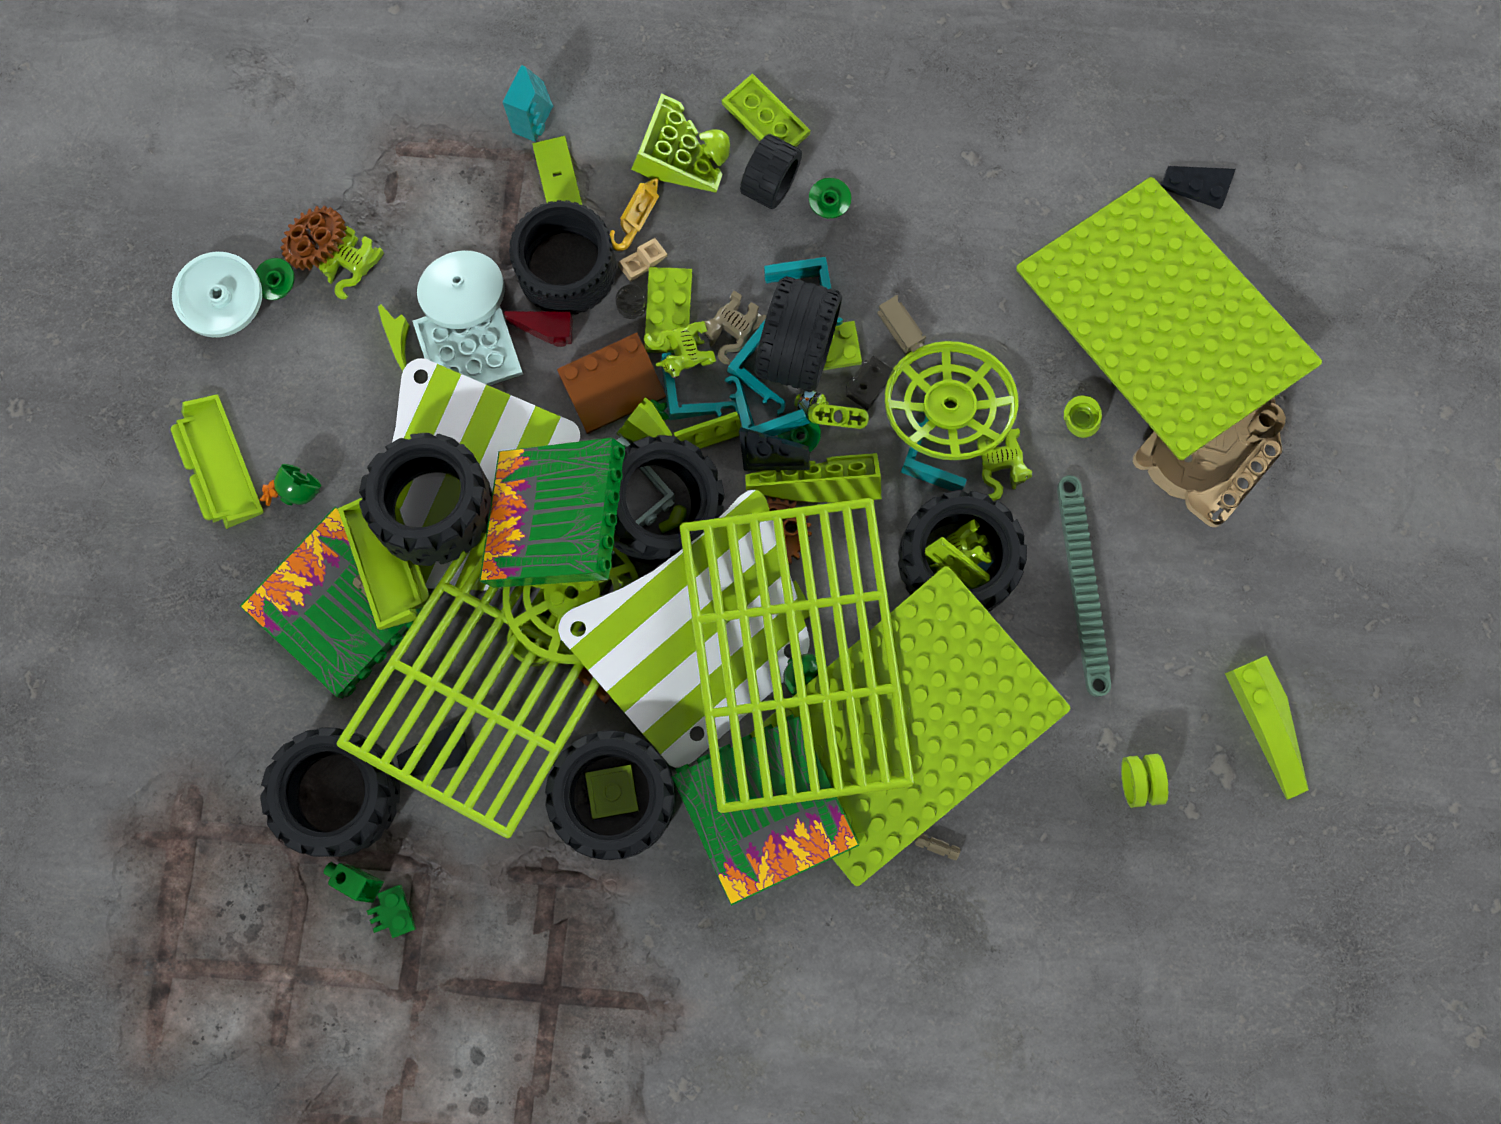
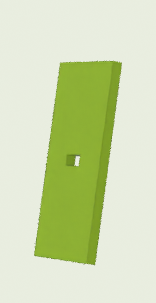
(554, 158)

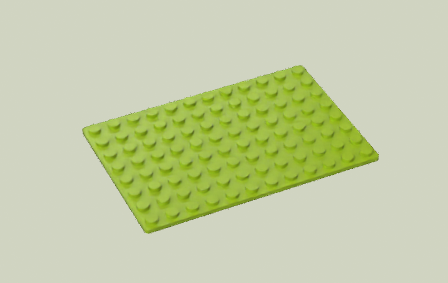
(1168, 317)
(966, 708)

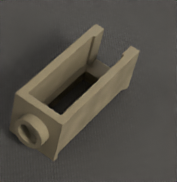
(901, 325)

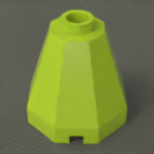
(643, 423)

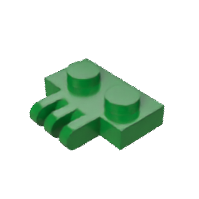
(393, 912)

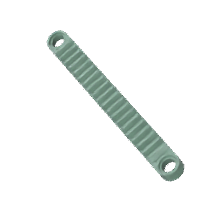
(1084, 586)

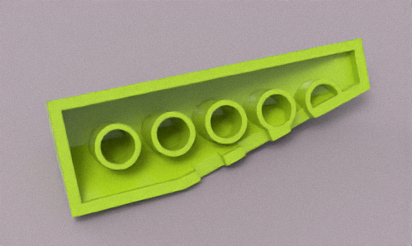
(830, 481)
(1271, 721)

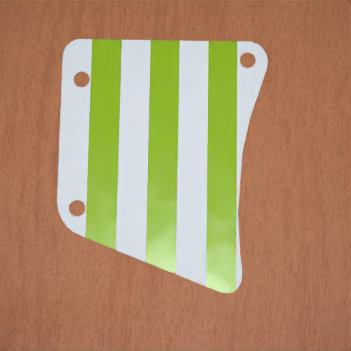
(483, 422)
(644, 640)

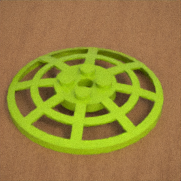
(953, 391)
(559, 605)

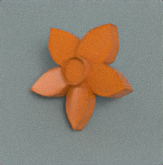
(269, 492)

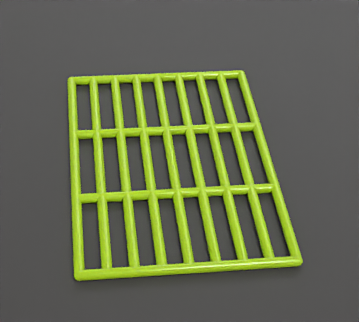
(803, 700)
(473, 706)

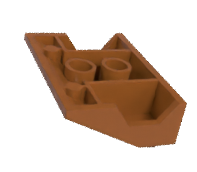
(611, 382)

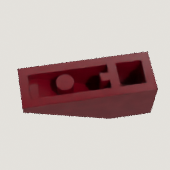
(548, 326)

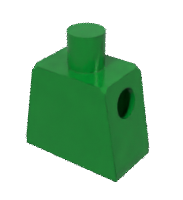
(353, 882)

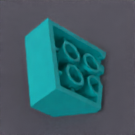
(527, 104)

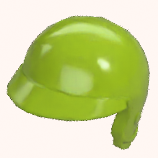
(1083, 416)

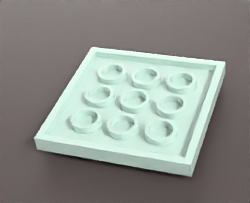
(478, 352)

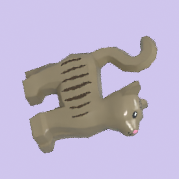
(735, 323)

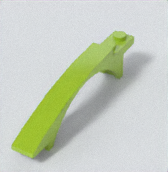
(397, 333)

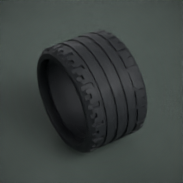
(555, 219)
(797, 333)

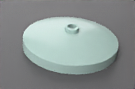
(461, 289)
(217, 294)

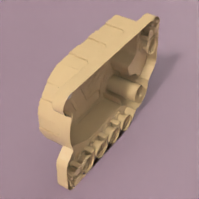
(1216, 466)

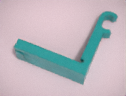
(798, 270)
(746, 377)
(689, 410)
(772, 427)
(928, 473)

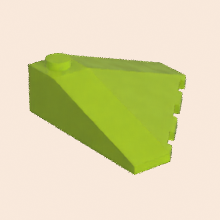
(673, 151)

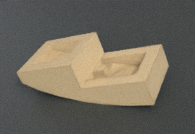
(639, 262)

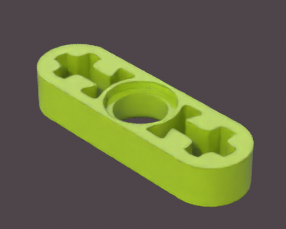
(846, 412)

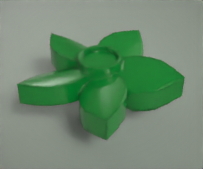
(661, 408)

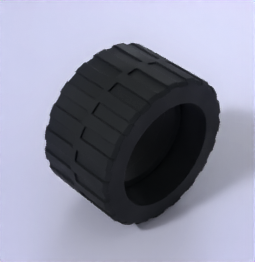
(770, 171)

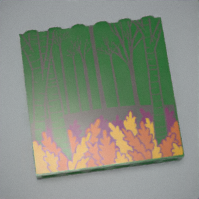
(553, 514)
(320, 613)
(766, 843)

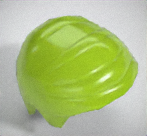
(717, 145)

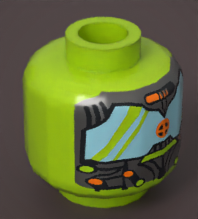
(806, 399)

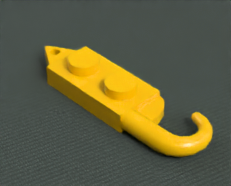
(636, 213)

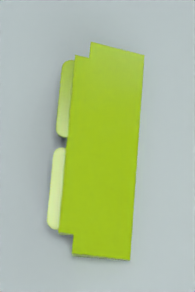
(220, 474)
(391, 585)

